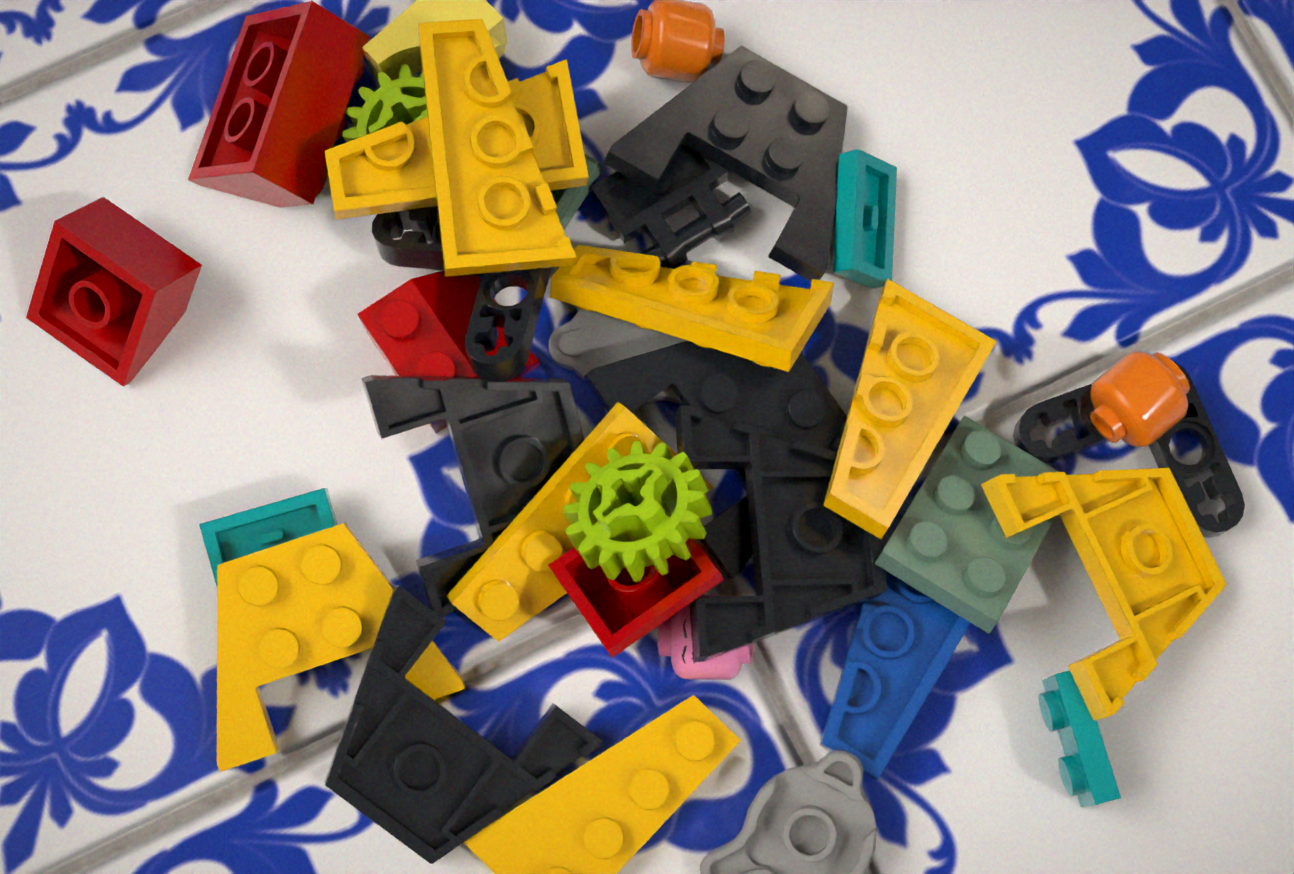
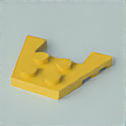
(1139, 555)
(291, 614)

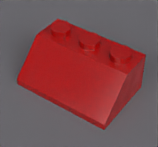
(281, 106)

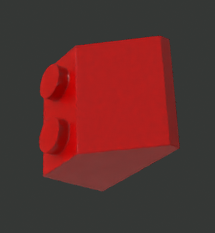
(111, 288)
(425, 326)
(626, 609)

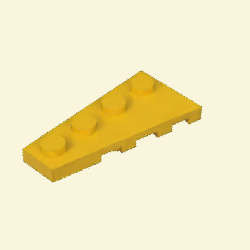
(395, 164)
(487, 180)
(693, 303)
(903, 400)
(513, 575)
(611, 803)

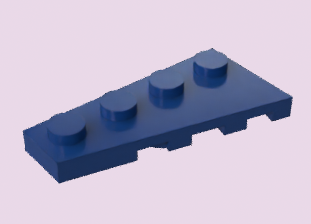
(889, 668)

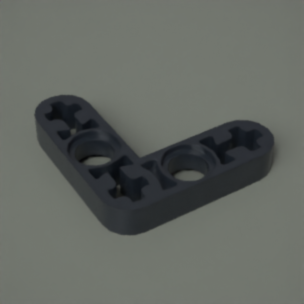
(482, 334)
(1197, 423)

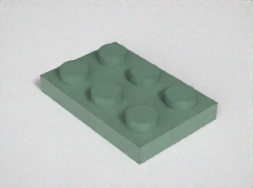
(950, 535)

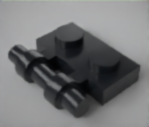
(685, 181)

